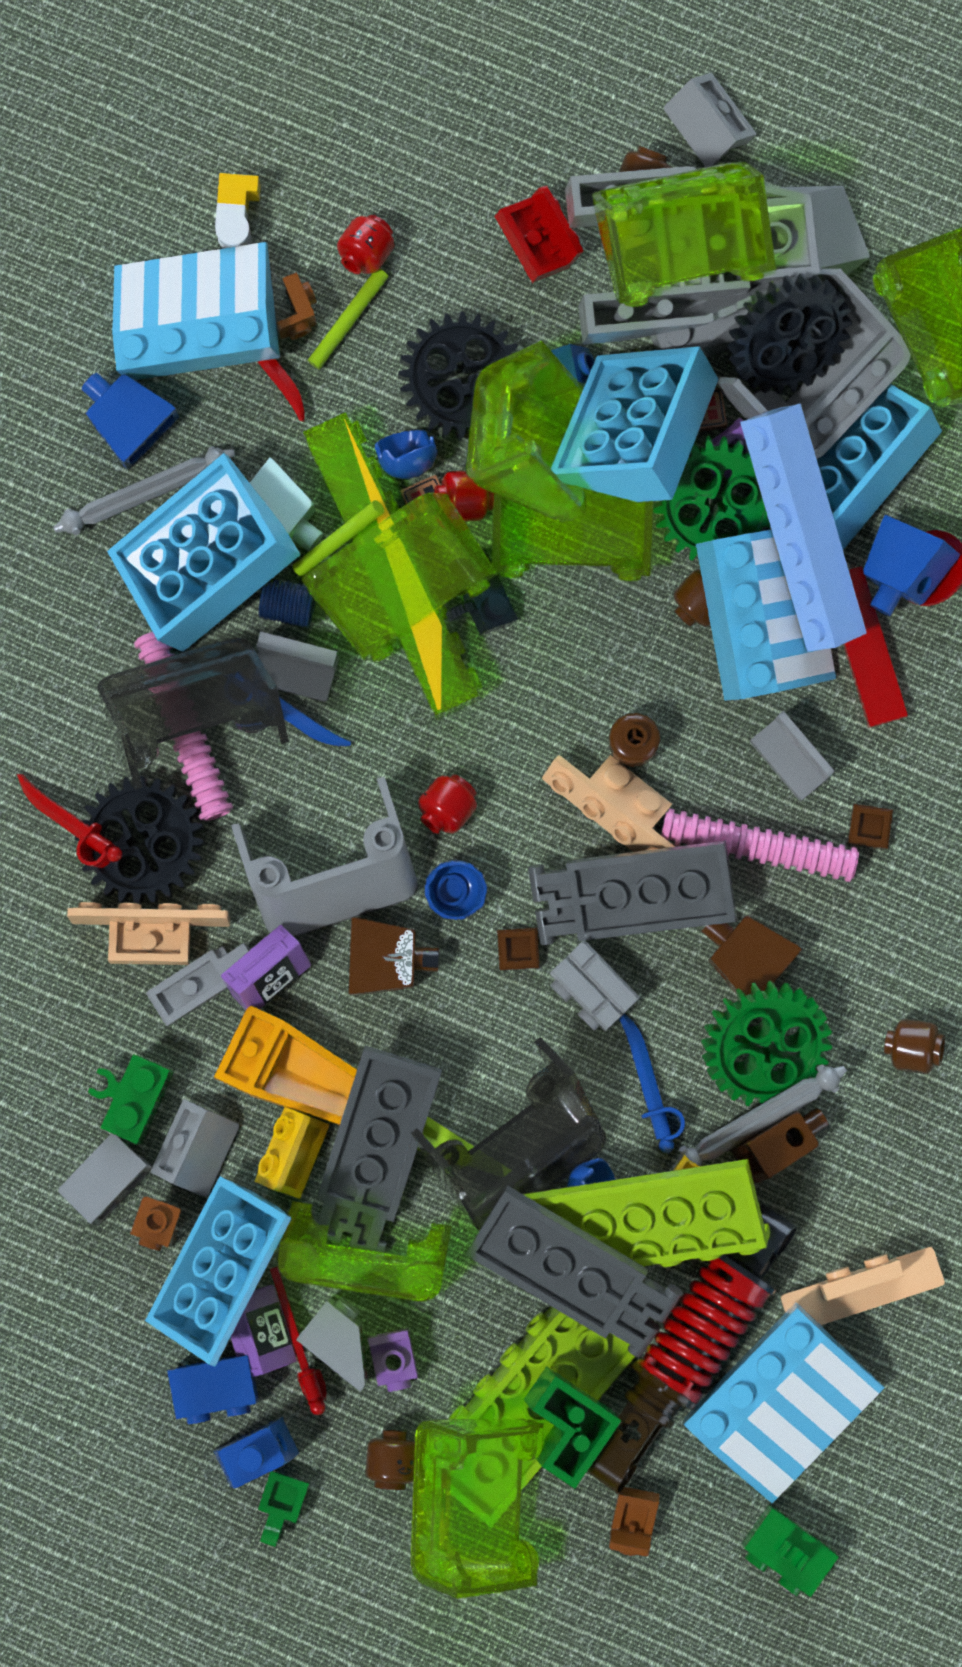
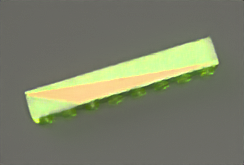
(353, 486)

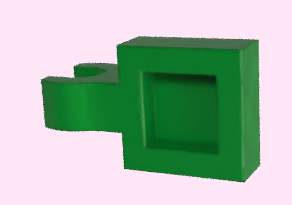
(282, 1501)

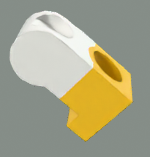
(233, 206)

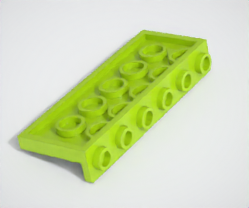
(668, 1213)
(552, 1342)

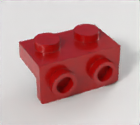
(540, 235)

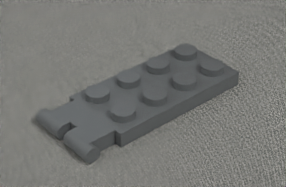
(635, 892)
(375, 1146)
(572, 1271)

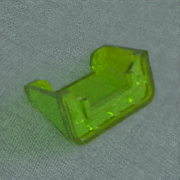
(685, 229)
(926, 303)
(517, 430)
(609, 534)
(399, 574)
(313, 1262)
(470, 1505)

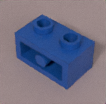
(207, 1389)

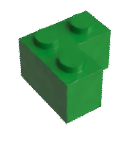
(579, 1427)

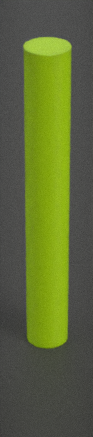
(347, 319)
(338, 538)

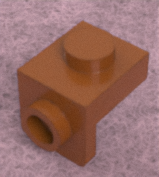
(301, 298)
(156, 1224)
(633, 1521)

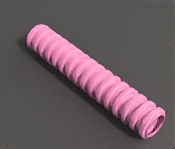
(192, 749)
(763, 845)

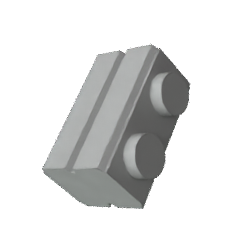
(593, 987)

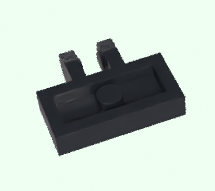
(488, 610)

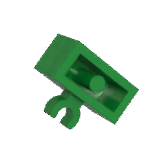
(134, 1098)
(789, 1551)

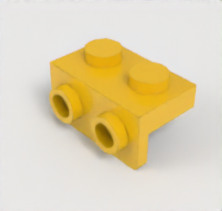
(291, 1152)

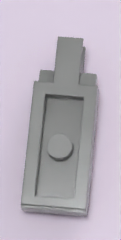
(193, 984)

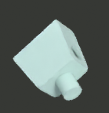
(287, 503)

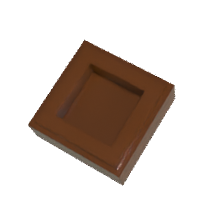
(869, 826)
(518, 949)

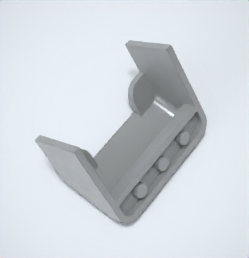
(846, 390)
(337, 893)

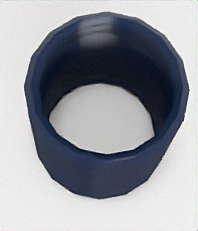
(286, 603)

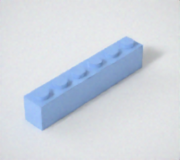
(803, 527)

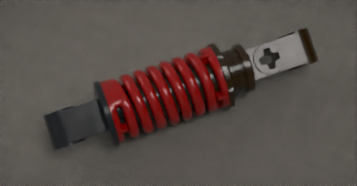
(683, 1365)

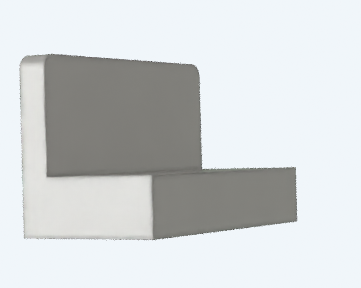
(708, 119)
(298, 666)
(792, 756)
(195, 1148)
(104, 1179)

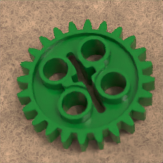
(747, 511)
(780, 1013)

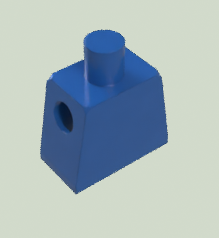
(127, 416)
(906, 564)
(256, 1453)

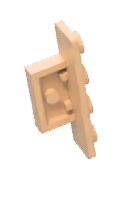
(614, 801)
(149, 934)
(869, 1287)

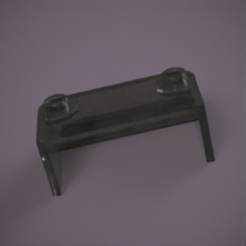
(186, 696)
(526, 1152)

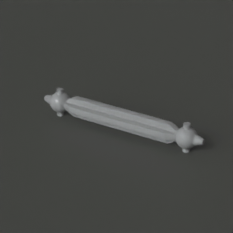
(137, 493)
(764, 1115)

